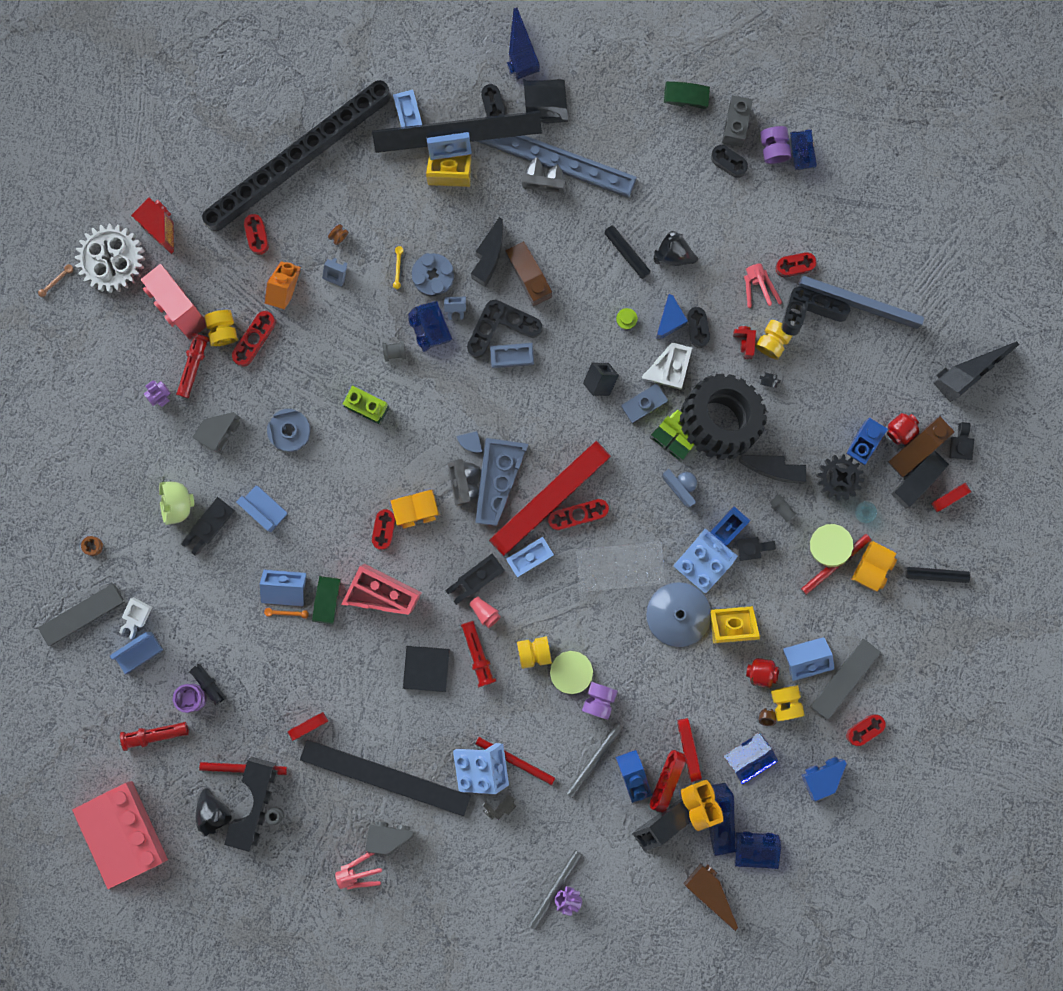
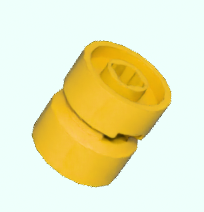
(221, 328)
(773, 341)
(534, 652)
(784, 695)

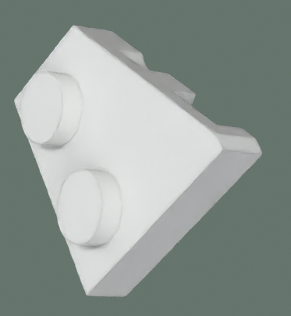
(670, 367)

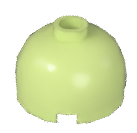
(174, 502)

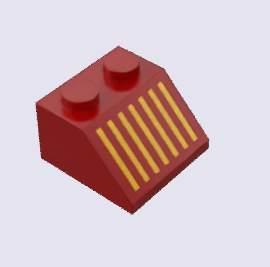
(156, 221)

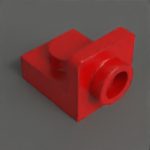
(747, 345)

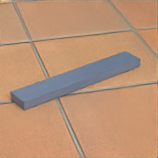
(863, 303)

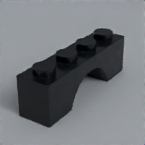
(258, 778)

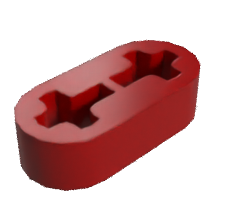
(251, 235)
(796, 269)
(951, 497)
(378, 528)
(307, 726)
(869, 734)

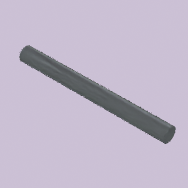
(594, 760)
(555, 889)

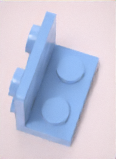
(705, 561)
(481, 770)

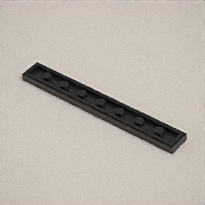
(478, 128)
(385, 777)

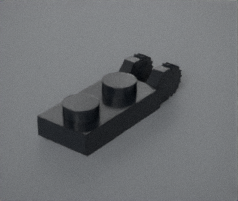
(209, 524)
(477, 577)

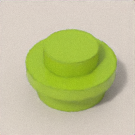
(626, 318)

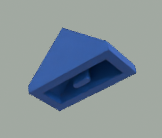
(671, 319)
(730, 526)

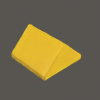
(449, 171)
(734, 625)

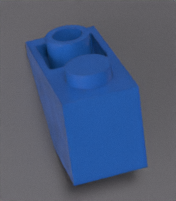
(866, 440)
(634, 776)
(825, 779)

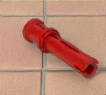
(195, 355)
(480, 664)
(143, 736)

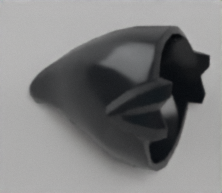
(674, 251)
(211, 813)

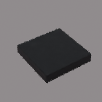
(426, 668)

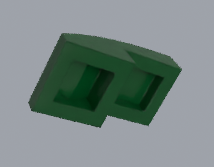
(686, 94)
(326, 600)

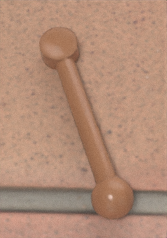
(67, 269)

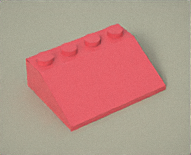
(120, 834)

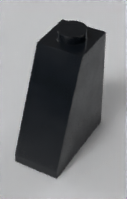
(663, 826)

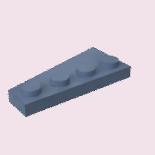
(498, 473)

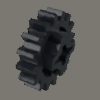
(846, 484)

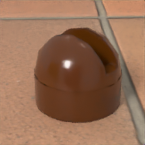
(767, 717)

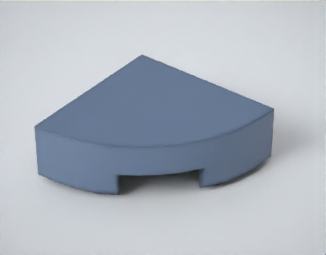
(470, 442)

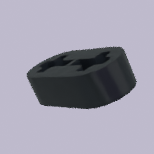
(488, 105)
(732, 157)
(703, 326)

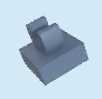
(334, 272)
(455, 304)

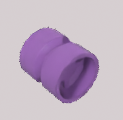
(775, 144)
(189, 698)
(599, 700)

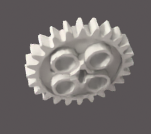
(92, 263)

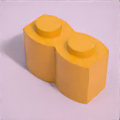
(415, 508)
(874, 566)
(702, 805)

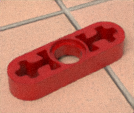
(256, 347)
(595, 516)
(689, 749)
(667, 781)

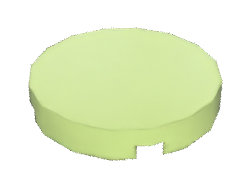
(831, 545)
(571, 672)

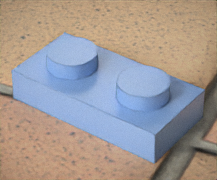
(407, 108)
(529, 557)

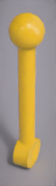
(399, 251)

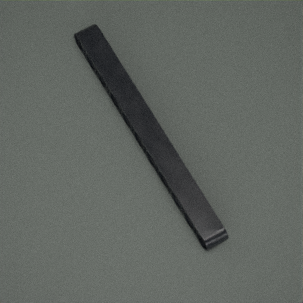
(300, 146)

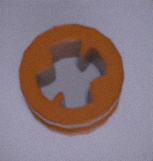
(338, 234)
(98, 543)

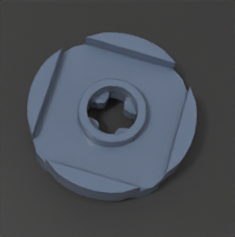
(436, 286)
(298, 438)

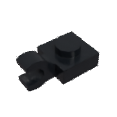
(962, 446)
(751, 548)

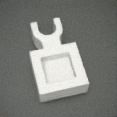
(136, 615)

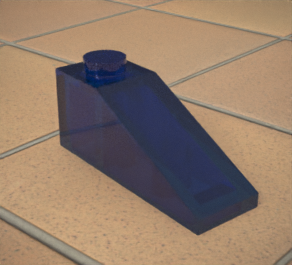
(521, 52)
(723, 834)

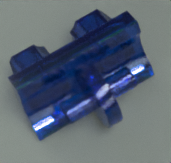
(803, 150)

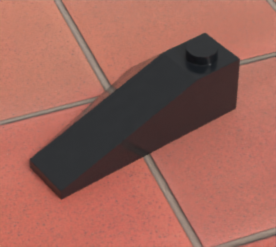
(964, 375)

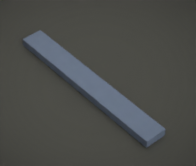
(570, 163)

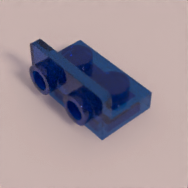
(429, 326)
(757, 850)

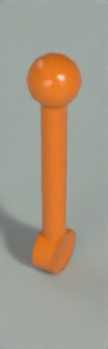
(269, 612)

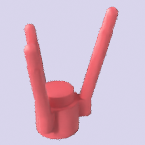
(758, 275)
(346, 878)

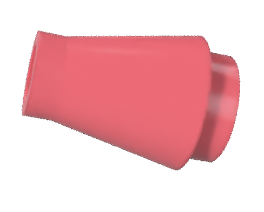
(486, 613)

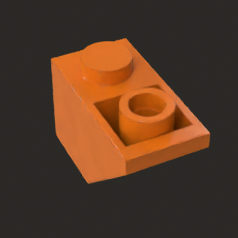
(282, 285)

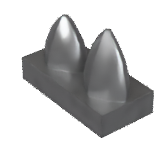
(534, 178)
(459, 474)

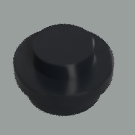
(769, 380)

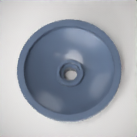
(663, 619)

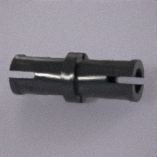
(207, 684)

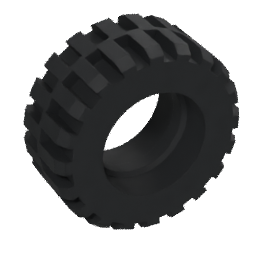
(736, 396)

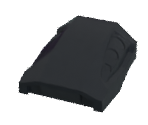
(548, 98)

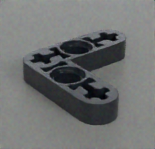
(799, 301)
(500, 318)

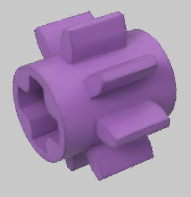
(157, 393)
(568, 901)

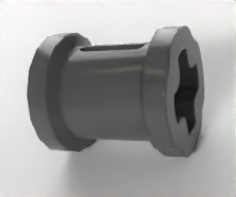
(394, 351)

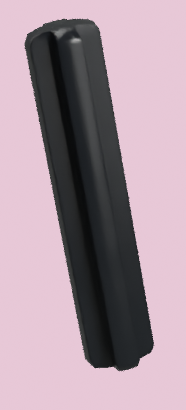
(627, 252)
(937, 574)

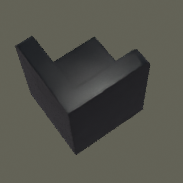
(600, 379)

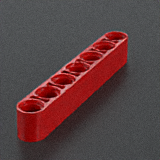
(549, 498)

